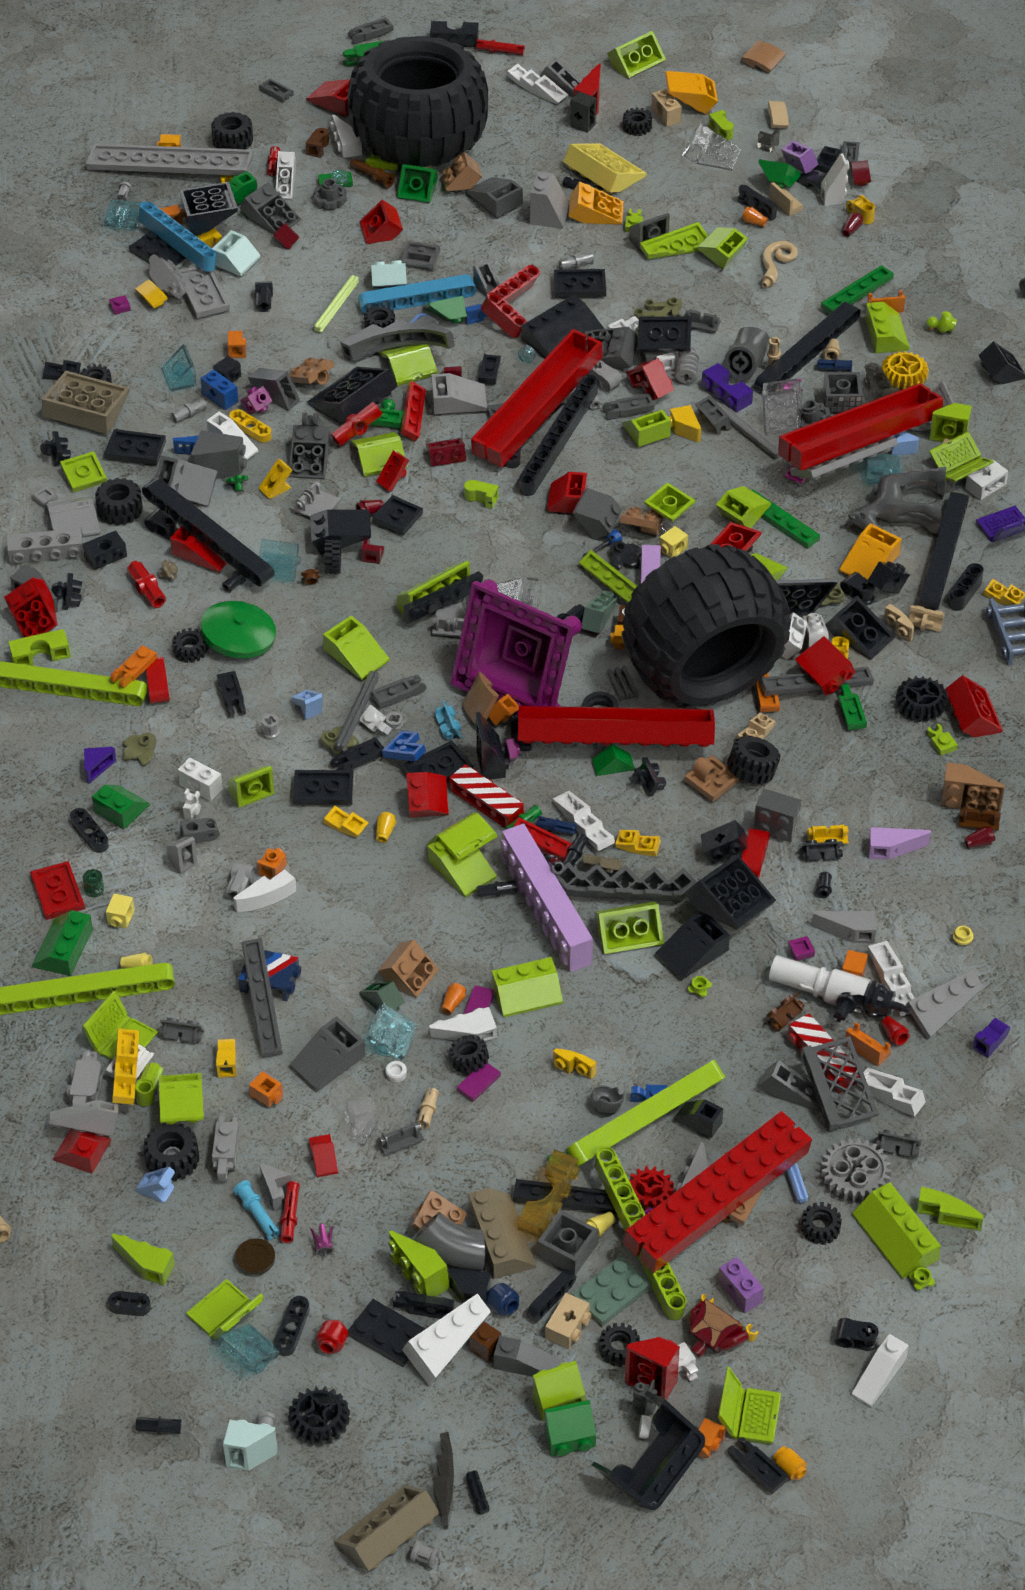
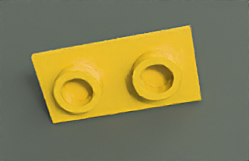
(823, 833)

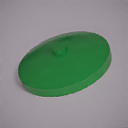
(237, 629)

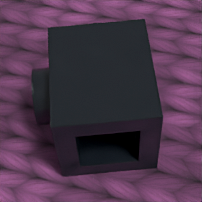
(228, 368)

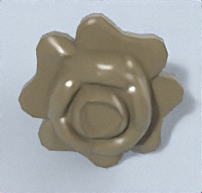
(168, 569)

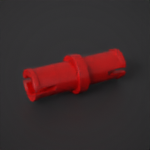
(272, 161)

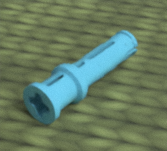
(253, 1203)

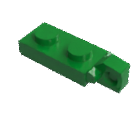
(851, 709)

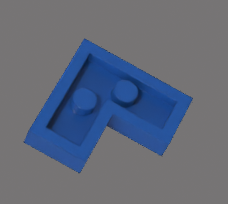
(404, 747)

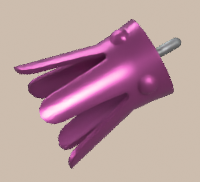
(324, 1243)

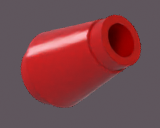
(896, 1032)

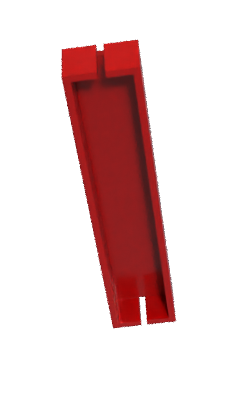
(536, 398)
(859, 426)
(616, 725)
(717, 1191)

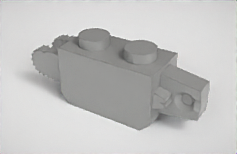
(166, 276)
(86, 1079)
(225, 1146)

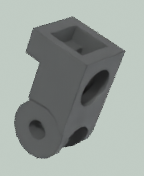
(199, 829)

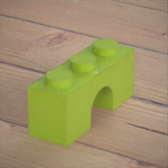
(51, 643)

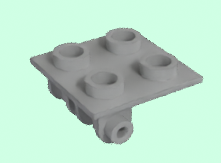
(314, 501)
(448, 621)

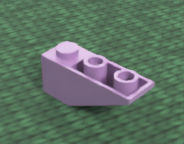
(891, 842)

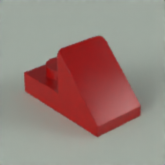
(323, 1155)

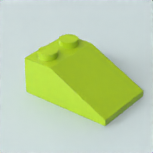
(462, 874)

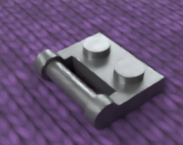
(420, 251)

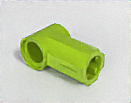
(148, 1084)

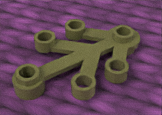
(671, 305)

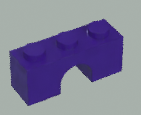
(717, 382)

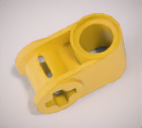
(863, 207)

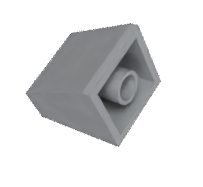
(547, 202)

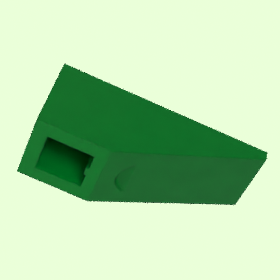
(242, 186)

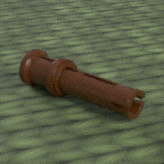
(378, 175)

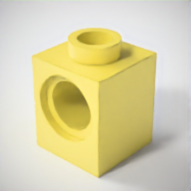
(673, 542)
(120, 911)

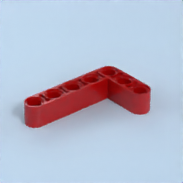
(497, 301)

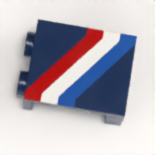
(282, 973)

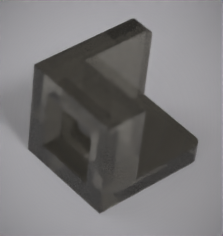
(767, 141)

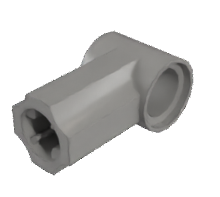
(240, 878)

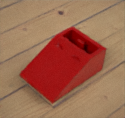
(590, 85)
(332, 96)
(191, 549)
(32, 607)

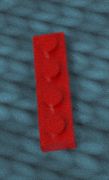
(413, 411)

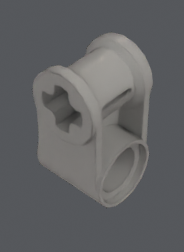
(606, 376)

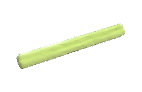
(336, 303)

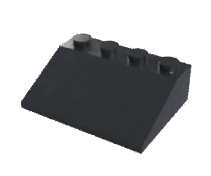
(207, 206)
(554, 324)
(354, 392)
(806, 595)
(731, 894)

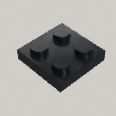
(397, 515)

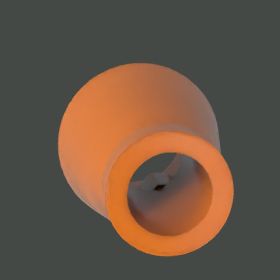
(752, 216)
(453, 997)

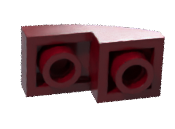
(861, 172)

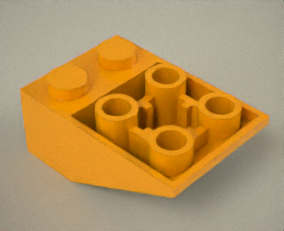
(692, 90)
(594, 206)
(870, 548)

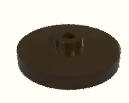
(255, 1256)

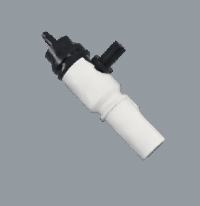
(837, 988)

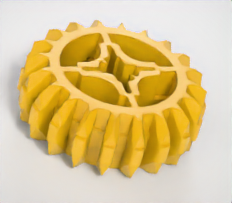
(905, 369)

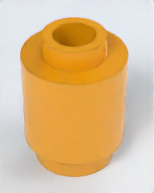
(790, 1463)

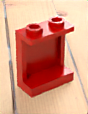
(825, 665)

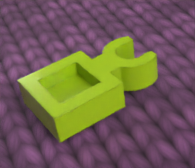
(633, 219)
(942, 741)

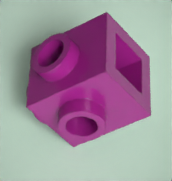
(256, 400)

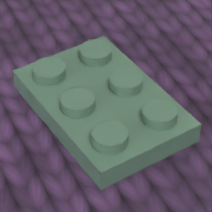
(612, 1290)

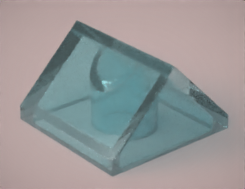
(180, 370)

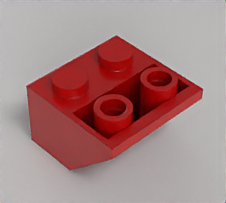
(566, 492)

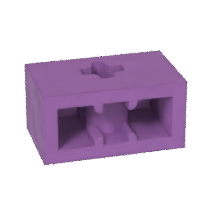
(799, 156)
(740, 1284)

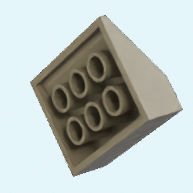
(84, 402)

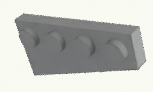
(942, 1003)

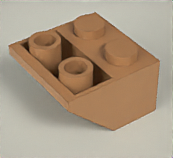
(462, 173)
(408, 968)

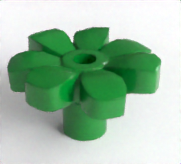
(237, 481)

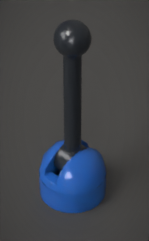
(614, 536)

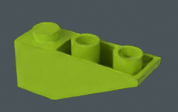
(147, 1260)

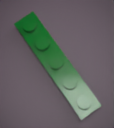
(858, 288)
(789, 525)

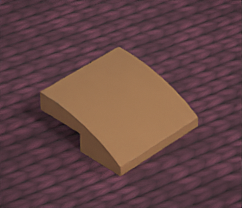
(764, 56)
(480, 698)

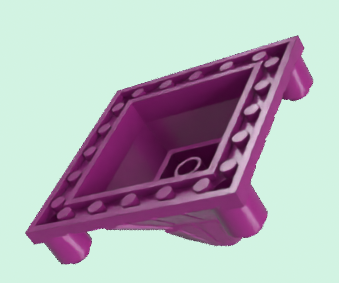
(512, 647)

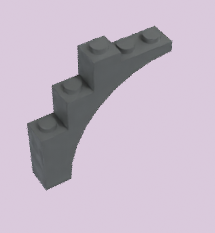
(400, 333)

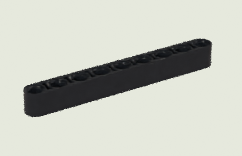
(810, 345)
(558, 435)
(208, 532)
(944, 551)

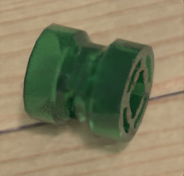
(93, 883)

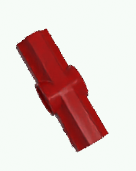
(356, 424)
(146, 584)

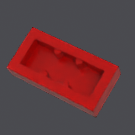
(393, 470)

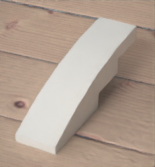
(537, 85)
(580, 814)
(891, 972)

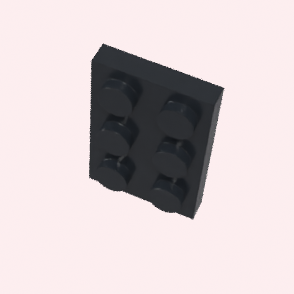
(153, 244)
(580, 283)
(664, 334)
(135, 446)
(442, 761)
(323, 787)
(384, 1331)

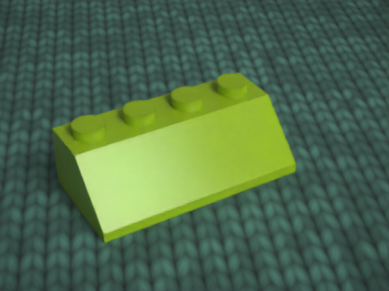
(444, 578)
(897, 1230)

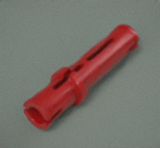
(500, 47)
(289, 1217)

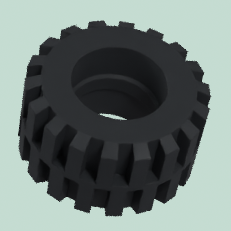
(232, 131)
(119, 501)
(753, 760)
(172, 1136)

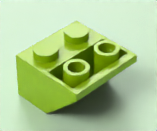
(723, 245)
(648, 427)
(742, 506)
(557, 1387)

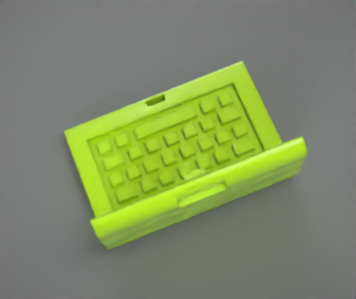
(410, 363)
(376, 450)
(959, 457)
(466, 836)
(103, 1027)
(222, 1309)
(748, 1412)

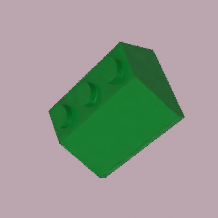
(64, 943)

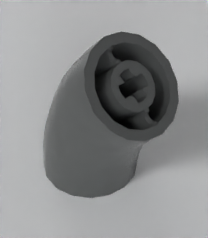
(746, 352)
(454, 1243)

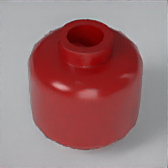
(331, 1336)

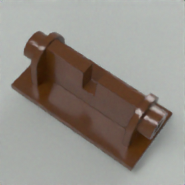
(974, 819)
(778, 1017)

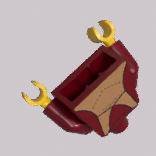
(716, 1328)

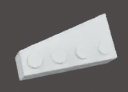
(442, 1340)

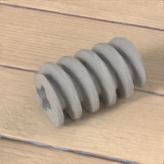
(687, 366)

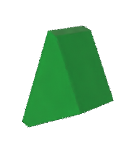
(612, 761)

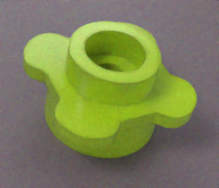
(700, 986)
(924, 1273)

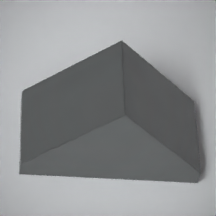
(485, 277)

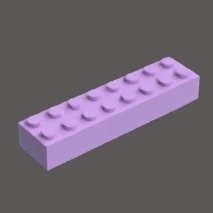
(546, 898)

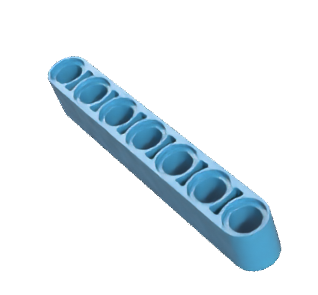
(177, 236)
(418, 293)

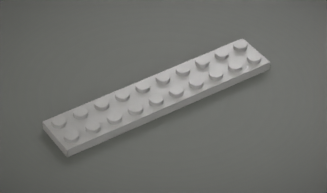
(169, 159)

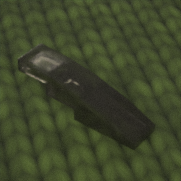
(444, 1484)

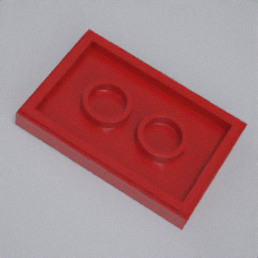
(57, 890)

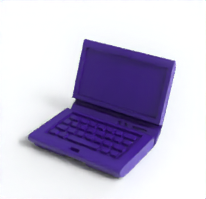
(1002, 523)

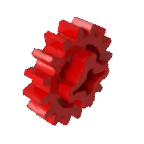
(651, 1186)

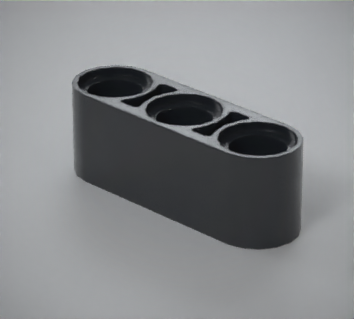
(966, 587)

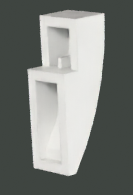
(265, 892)
(894, 1092)

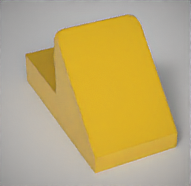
(275, 481)

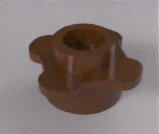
(310, 576)

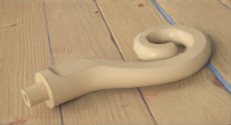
(771, 274)

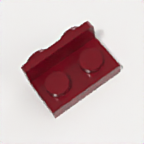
(446, 452)

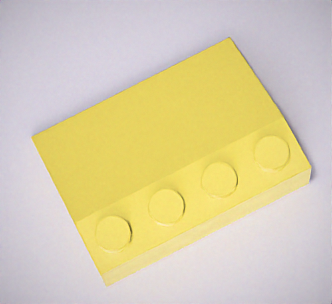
(602, 166)

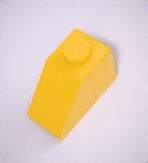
(685, 423)

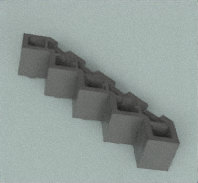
(625, 884)

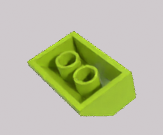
(637, 55)
(885, 328)
(629, 927)
(527, 987)

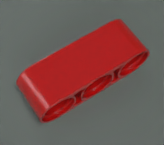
(157, 681)
(757, 845)

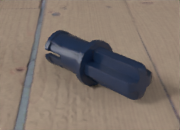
(836, 365)
(556, 825)

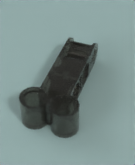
(877, 381)

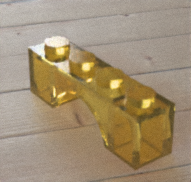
(539, 1214)

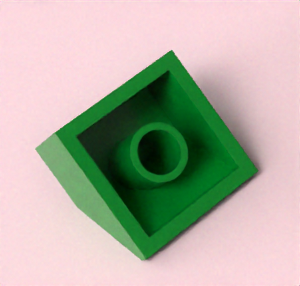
(417, 183)
(118, 805)
(570, 1428)

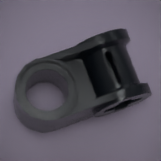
(160, 524)
(858, 586)
(855, 1334)

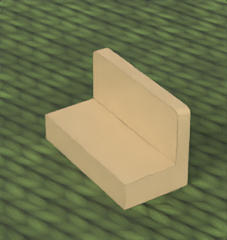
(784, 200)

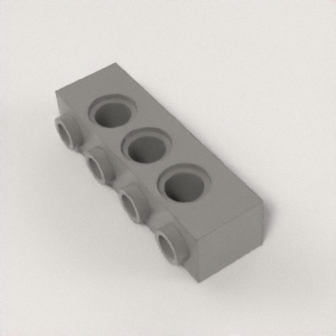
(45, 545)

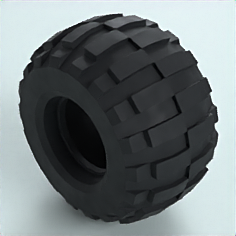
(418, 100)
(706, 625)

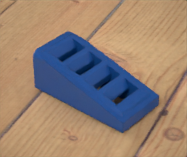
(190, 440)

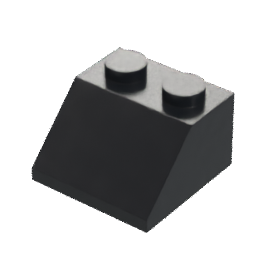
(1001, 364)

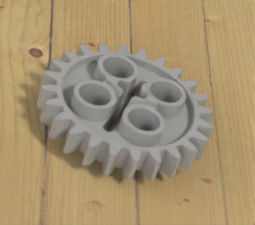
(841, 1160)

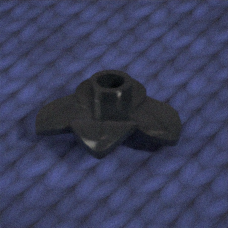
(627, 554)

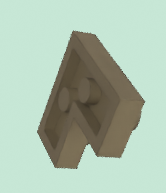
(610, 864)

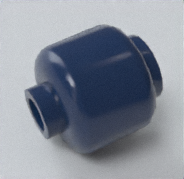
(503, 1299)

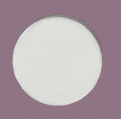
(396, 1071)
(644, 1427)

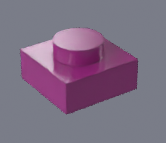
(119, 304)
(512, 749)
(801, 948)

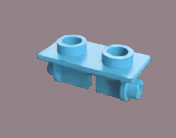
(452, 725)

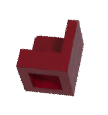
(286, 235)
(371, 553)

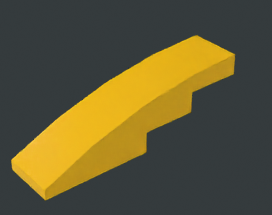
(125, 1066)

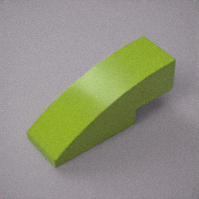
(949, 1209)

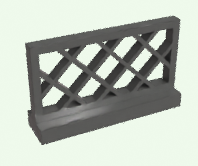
(821, 1088)

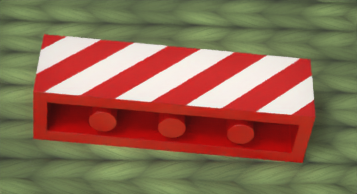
(485, 796)
(808, 1032)

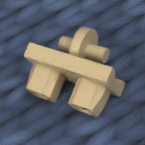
(926, 618)

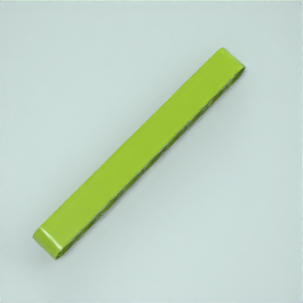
(71, 684)
(86, 988)
(646, 1112)
(631, 1204)

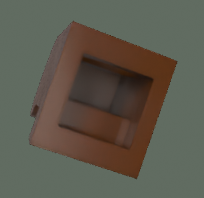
(316, 142)

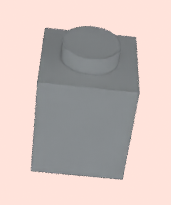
(182, 854)

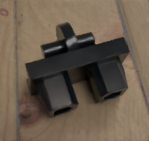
(56, 448)
(66, 589)
(647, 777)

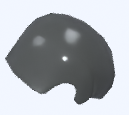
(606, 1099)

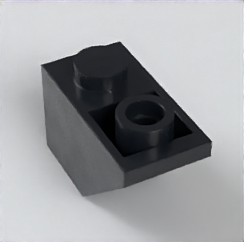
(701, 1116)
(469, 1283)

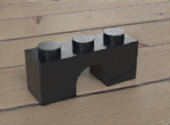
(464, 36)

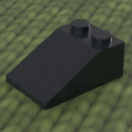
(339, 524)
(861, 628)
(490, 750)

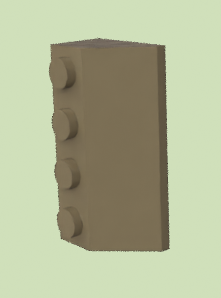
(504, 1244)
(388, 1527)

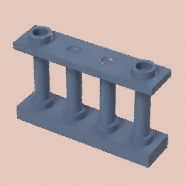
(993, 612)

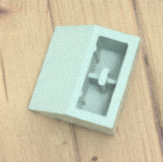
(235, 253)
(388, 274)
(248, 1444)

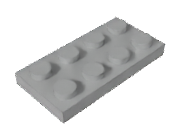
(203, 292)

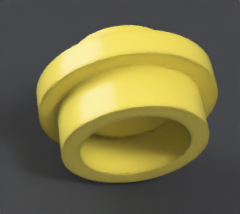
(963, 935)

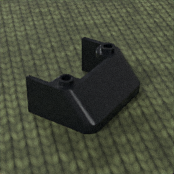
(663, 1461)

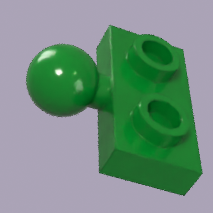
(389, 417)

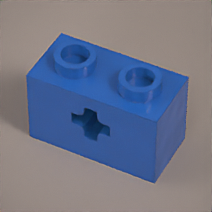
(219, 389)

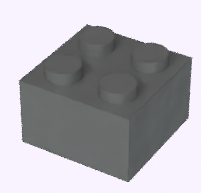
(567, 1242)

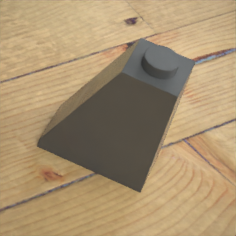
(278, 385)

